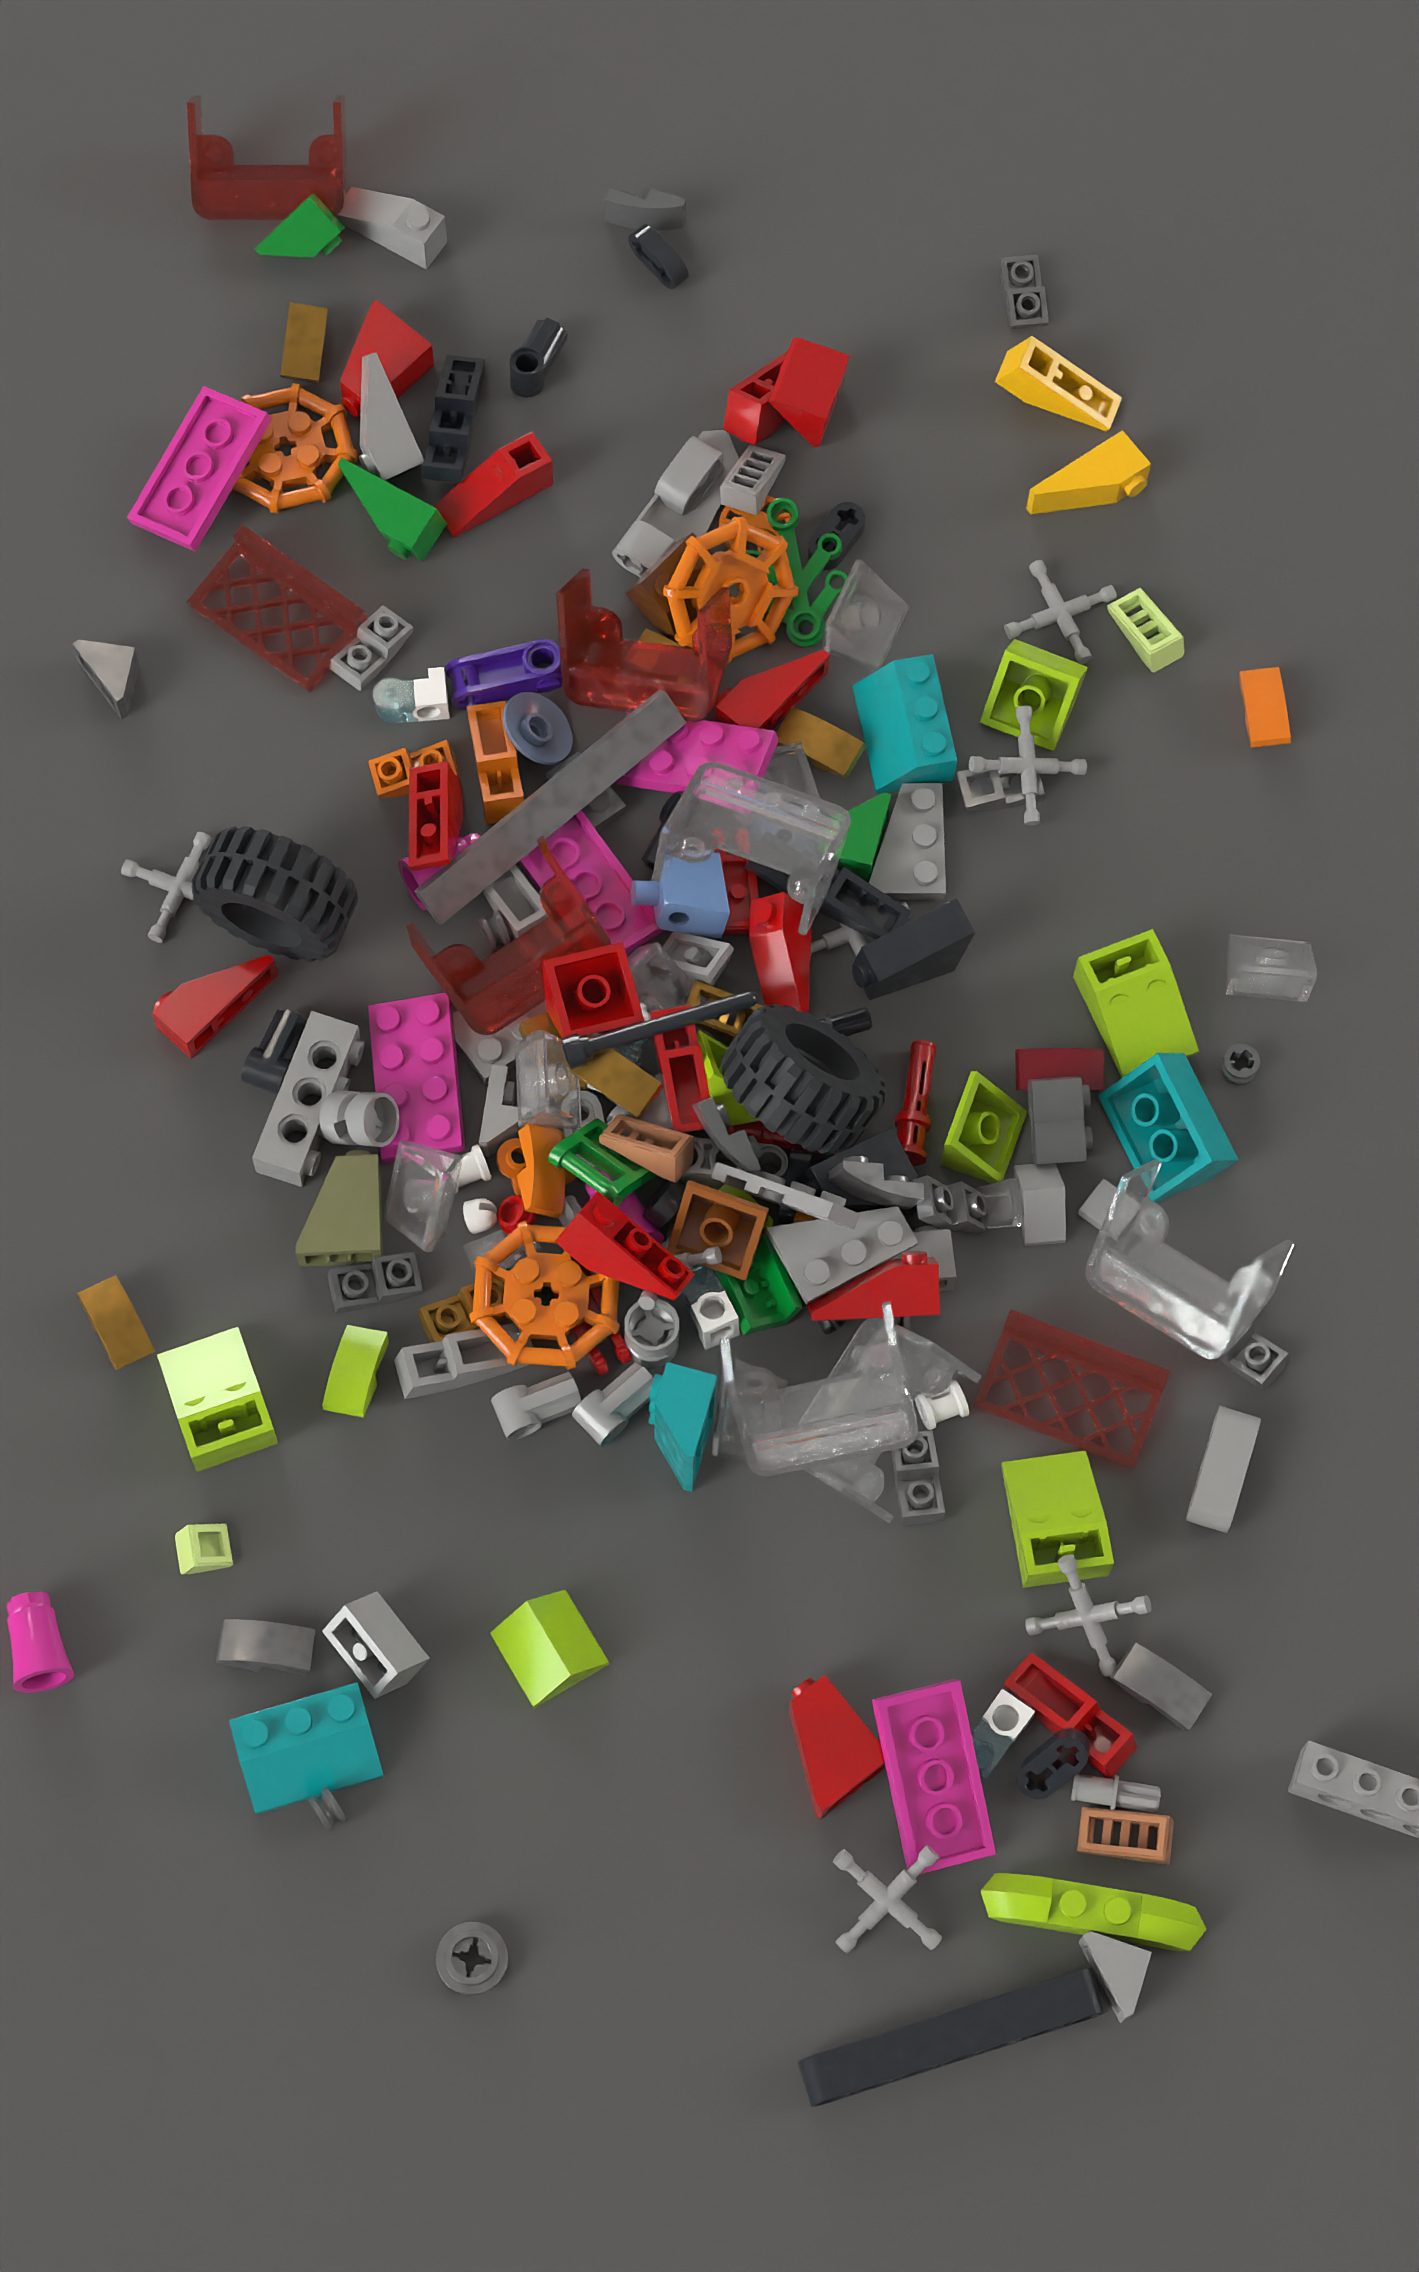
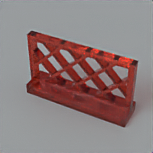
(290, 577)
(1086, 1355)

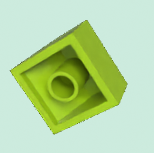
(1035, 680)

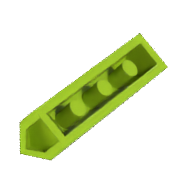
(1087, 1908)

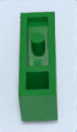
(401, 518)

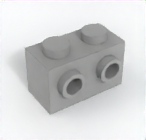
(375, 1644)

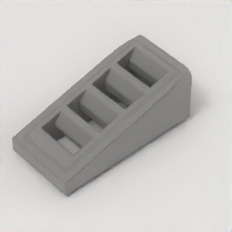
(748, 498)

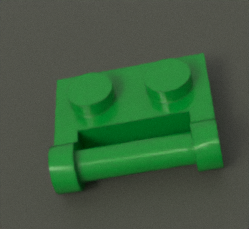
(585, 1142)

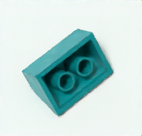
(905, 725)
(1167, 1118)
(682, 1415)
(306, 1747)

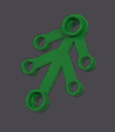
(803, 578)

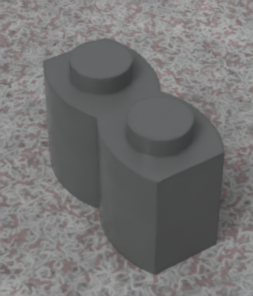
(1058, 1120)

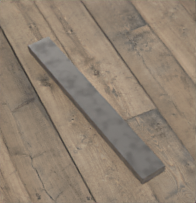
(550, 807)

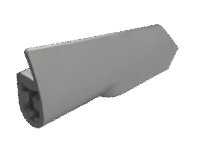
(682, 503)

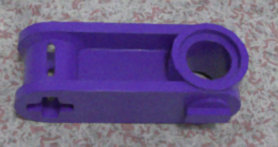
(504, 673)

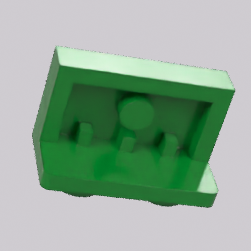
(767, 1295)

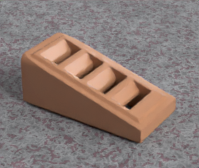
(650, 1146)
(1127, 1819)

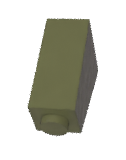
(346, 1215)

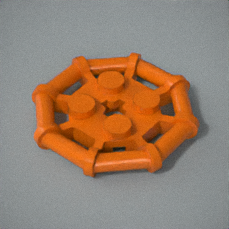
(309, 452)
(733, 567)
(526, 1311)

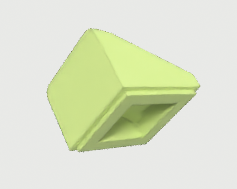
(203, 1548)

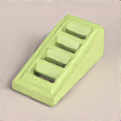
(1158, 650)

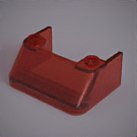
(263, 191)
(623, 673)
(511, 979)

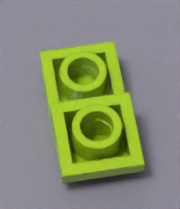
(354, 1371)

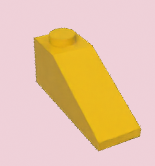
(1055, 384)
(1094, 479)

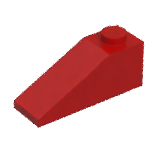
(748, 409)
(769, 695)
(433, 815)
(780, 951)
(207, 1004)
(906, 1283)

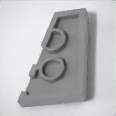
(796, 1197)

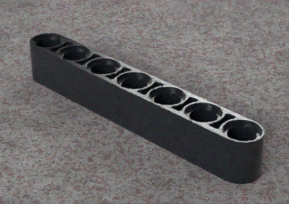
(951, 2037)

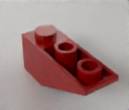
(497, 485)
(618, 1248)

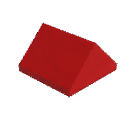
(809, 387)
(591, 991)

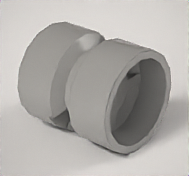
(359, 1118)
(652, 1334)

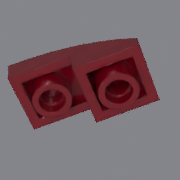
(1058, 1063)

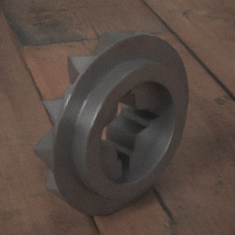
(459, 1941)

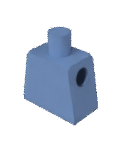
(687, 898)

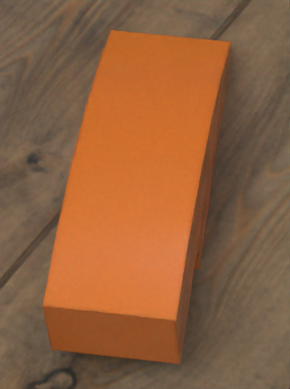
(494, 761)

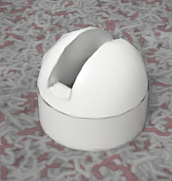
(479, 1215)

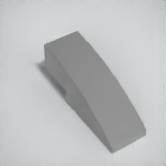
(515, 902)
(453, 1362)

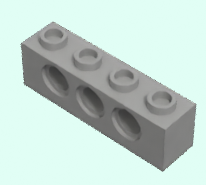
(320, 1039)
(1357, 1787)

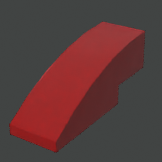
(681, 1072)
(1064, 1705)

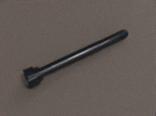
(580, 1049)

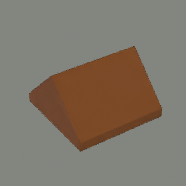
(721, 1220)

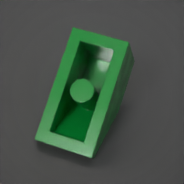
(304, 232)
(865, 836)

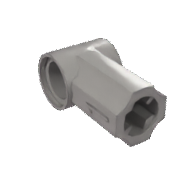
(525, 1408)
(607, 1411)

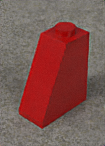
(400, 349)
(833, 1744)

